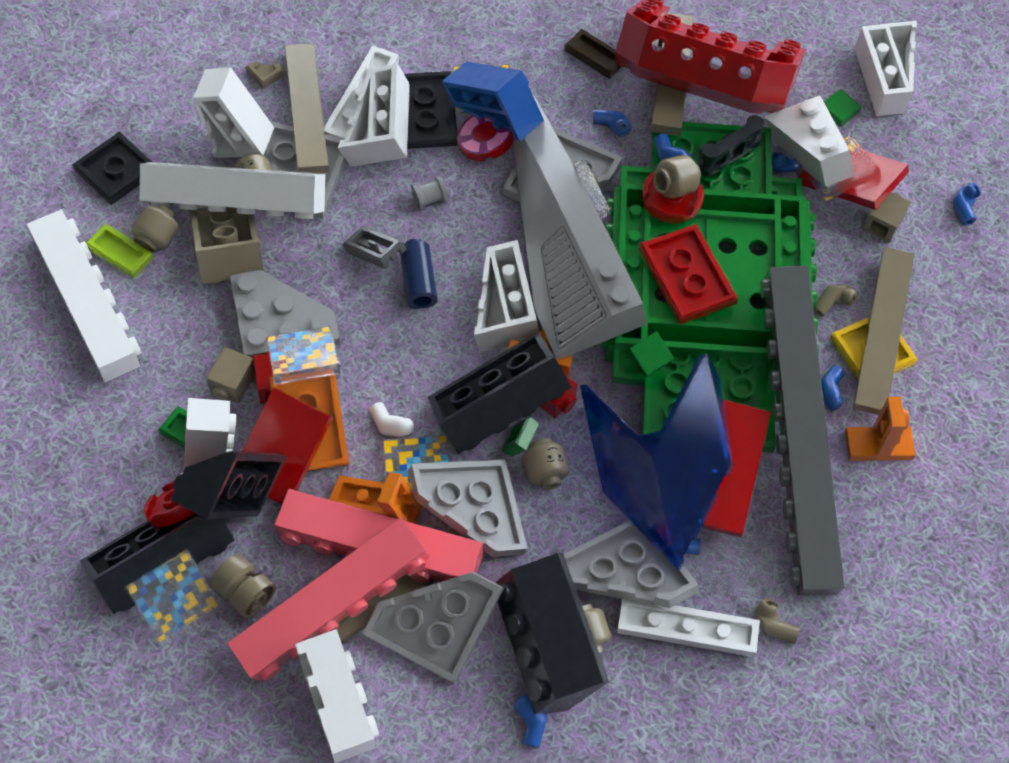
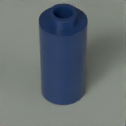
(418, 275)

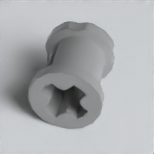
(430, 192)

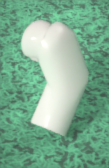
(390, 425)

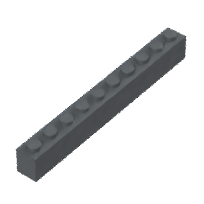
(802, 432)

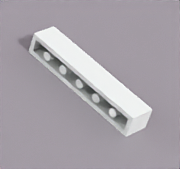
(232, 188)
(83, 295)

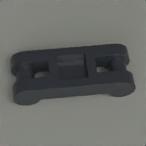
(731, 147)

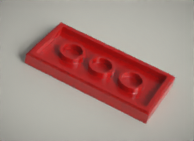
(747, 435)

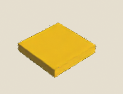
(851, 343)

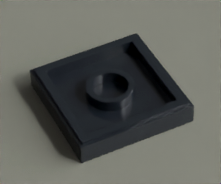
(112, 167)

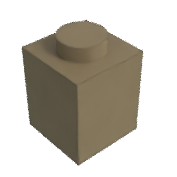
(887, 217)
(231, 375)

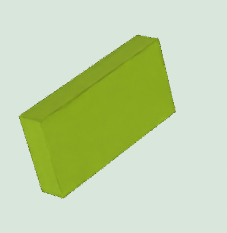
(119, 250)

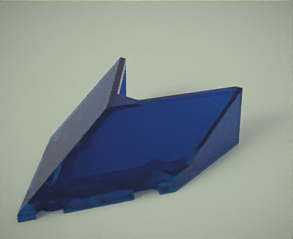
(666, 476)

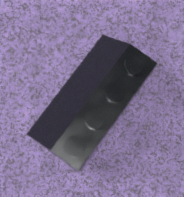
(498, 393)
(228, 484)
(146, 549)
(550, 635)

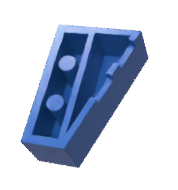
(495, 94)

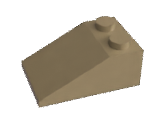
(225, 244)

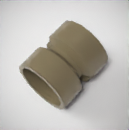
(237, 581)

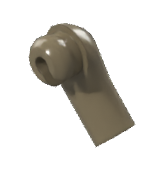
(835, 295)
(771, 623)

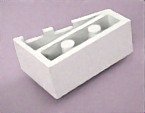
(887, 64)
(231, 115)
(381, 120)
(813, 139)
(505, 300)
(208, 430)
(337, 696)

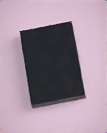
(430, 111)

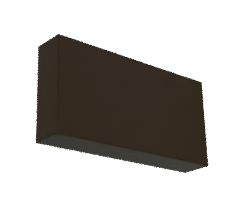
(592, 53)

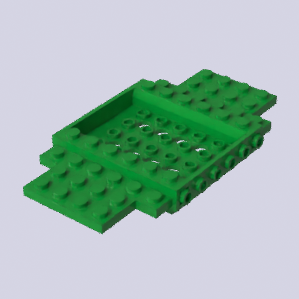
(738, 207)

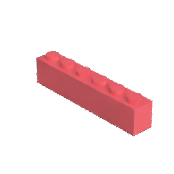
(344, 528)
(329, 599)

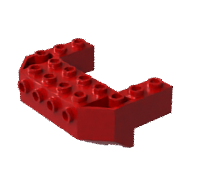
(764, 90)

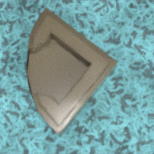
(265, 73)

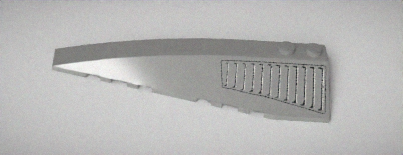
(573, 265)

